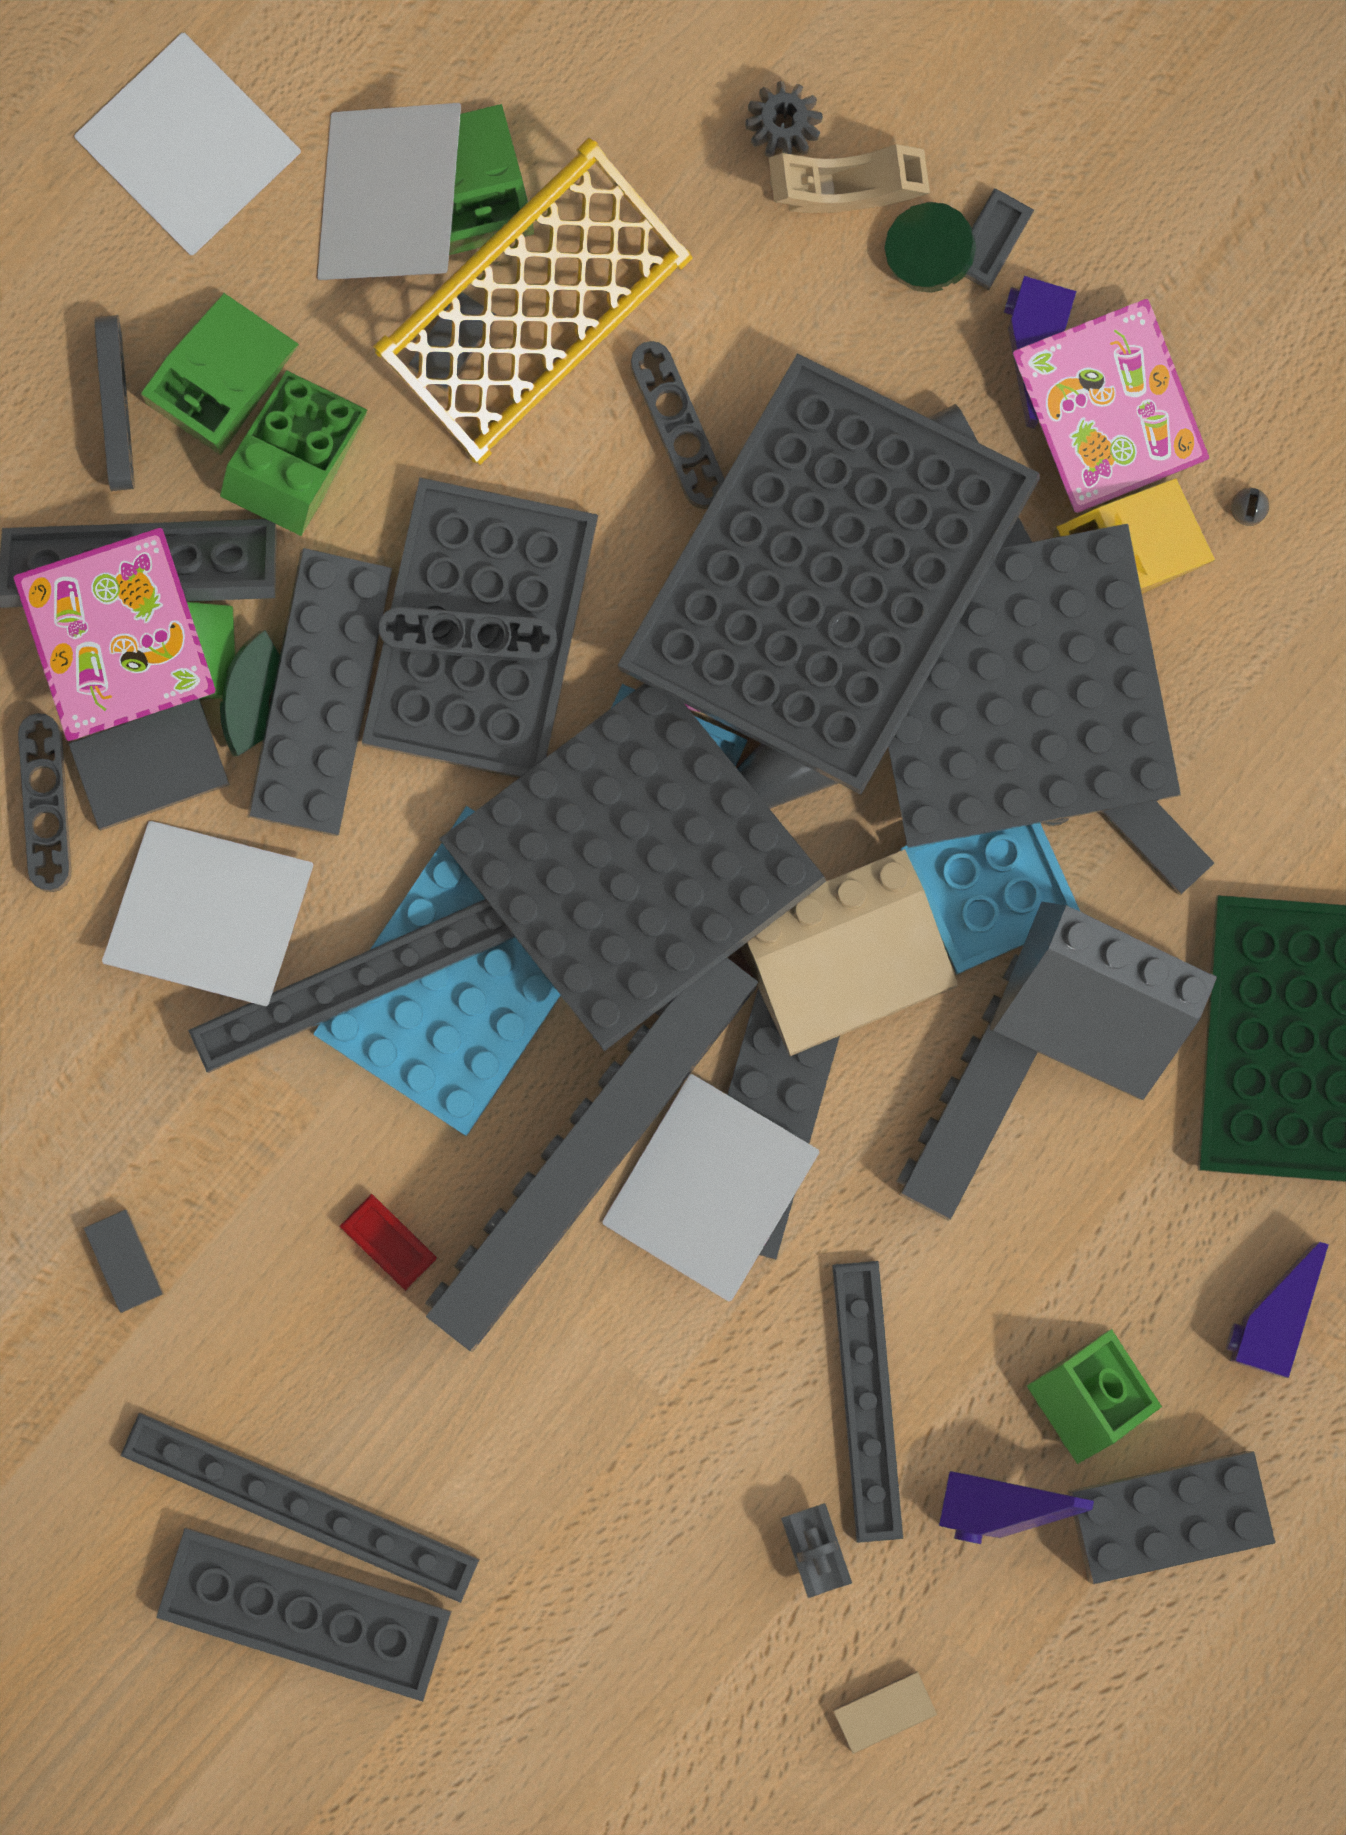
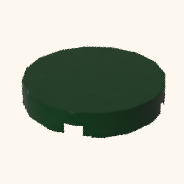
(930, 247)

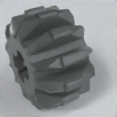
(783, 103)

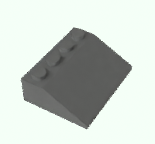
(1100, 1000)

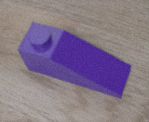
(1036, 313)
(1275, 1324)
(999, 1508)

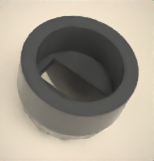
(1240, 505)

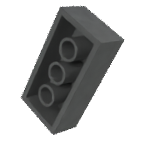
(1173, 1517)

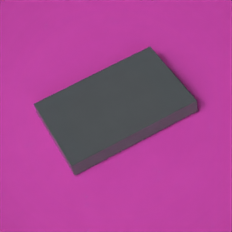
(149, 764)

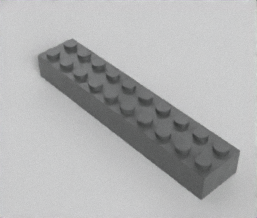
(588, 1155)

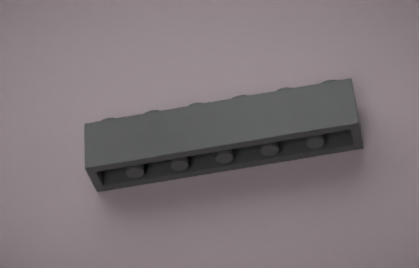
(969, 1119)

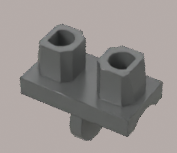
(816, 1550)

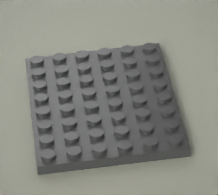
(829, 573)

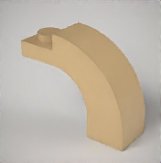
(849, 182)

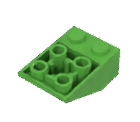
(486, 180)
(219, 373)
(292, 453)

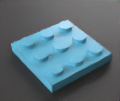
(989, 890)

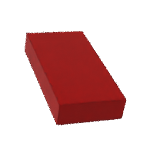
(388, 1242)

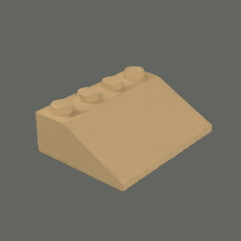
(850, 954)

